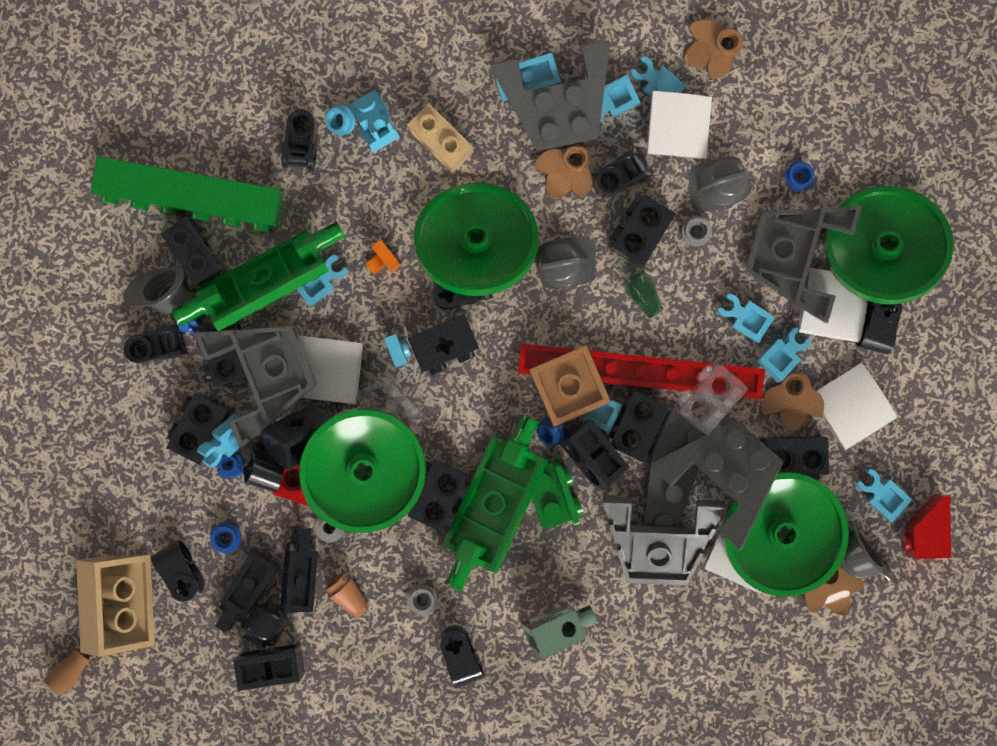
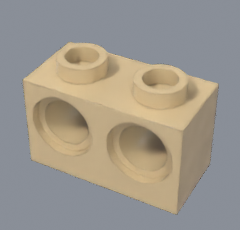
(440, 138)

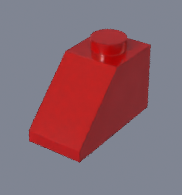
(929, 530)

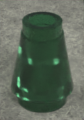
(644, 294)

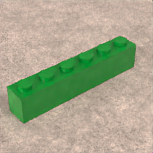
(187, 193)

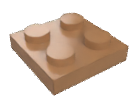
(570, 385)

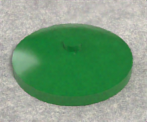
(476, 239)
(896, 249)
(362, 470)
(795, 538)

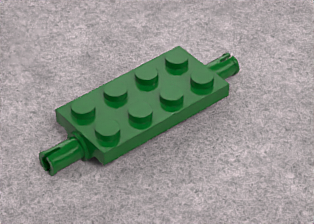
(261, 279)
(494, 503)

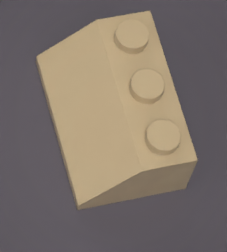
(115, 604)

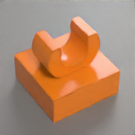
(383, 258)

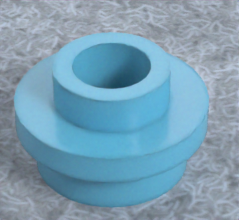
(333, 119)

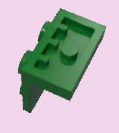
(553, 497)

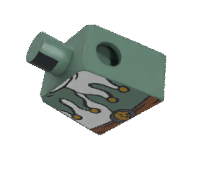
(546, 633)

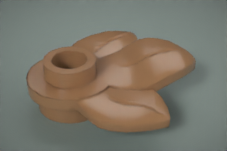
(708, 47)
(564, 175)
(793, 405)
(834, 593)

